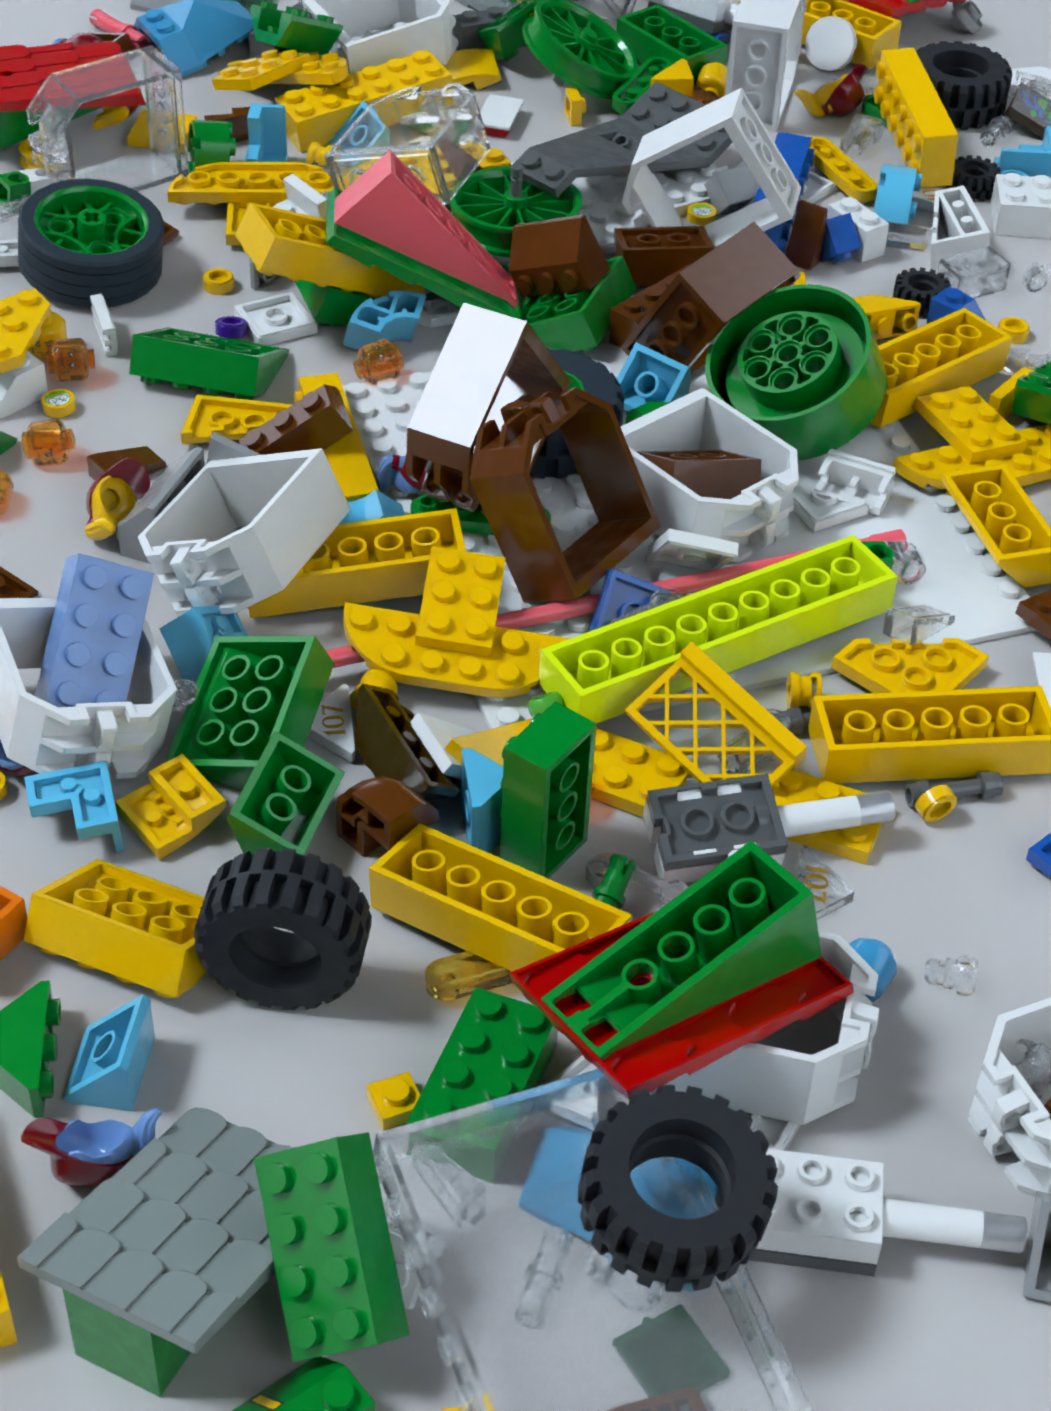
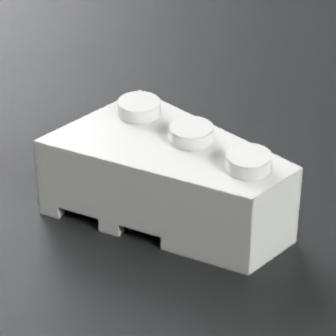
(956, 225)

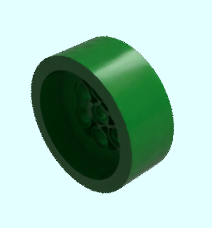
(801, 367)

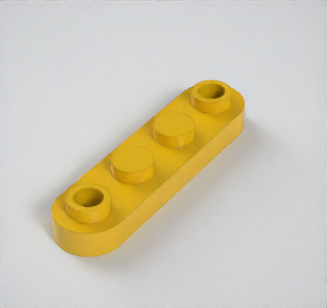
(843, 170)

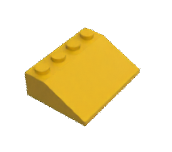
(120, 926)

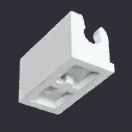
(856, 480)

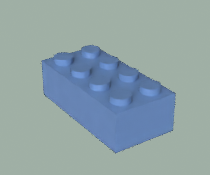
(94, 632)

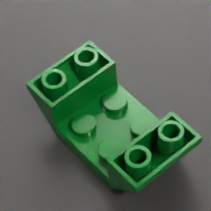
(294, 28)
(1033, 394)

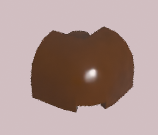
(380, 813)

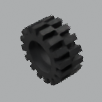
(976, 176)
(920, 287)

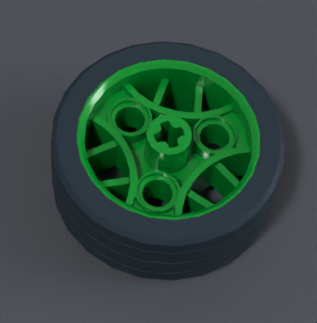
(90, 241)

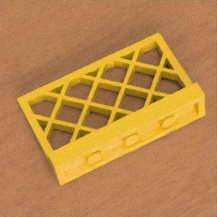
(733, 700)

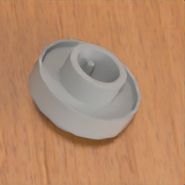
(966, 16)

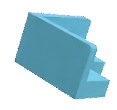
(267, 133)
(1028, 159)
(192, 636)
(81, 789)

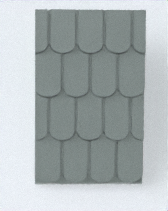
(162, 1249)

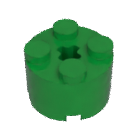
(210, 142)

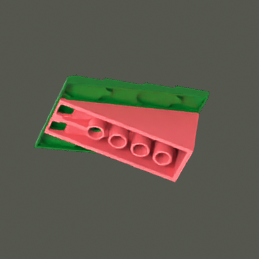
(408, 232)

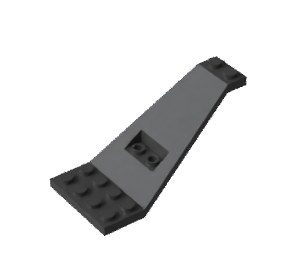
(613, 144)

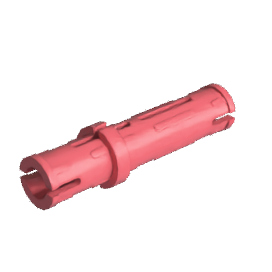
(113, 25)

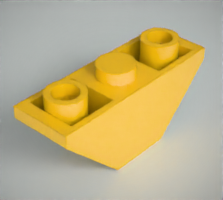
(889, 315)

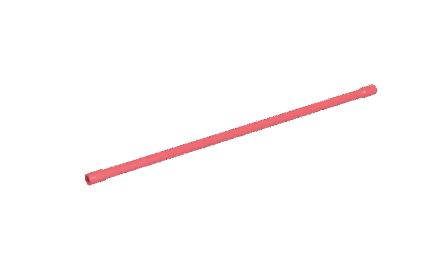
(586, 605)

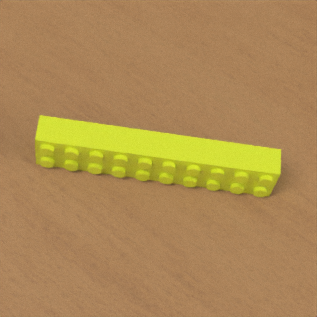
(728, 622)

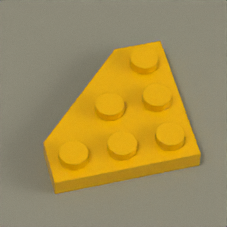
(20, 326)
(910, 667)

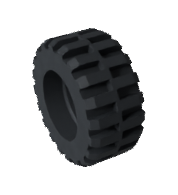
(968, 81)
(291, 893)
(665, 1246)

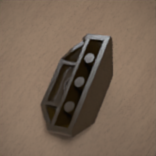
(394, 748)

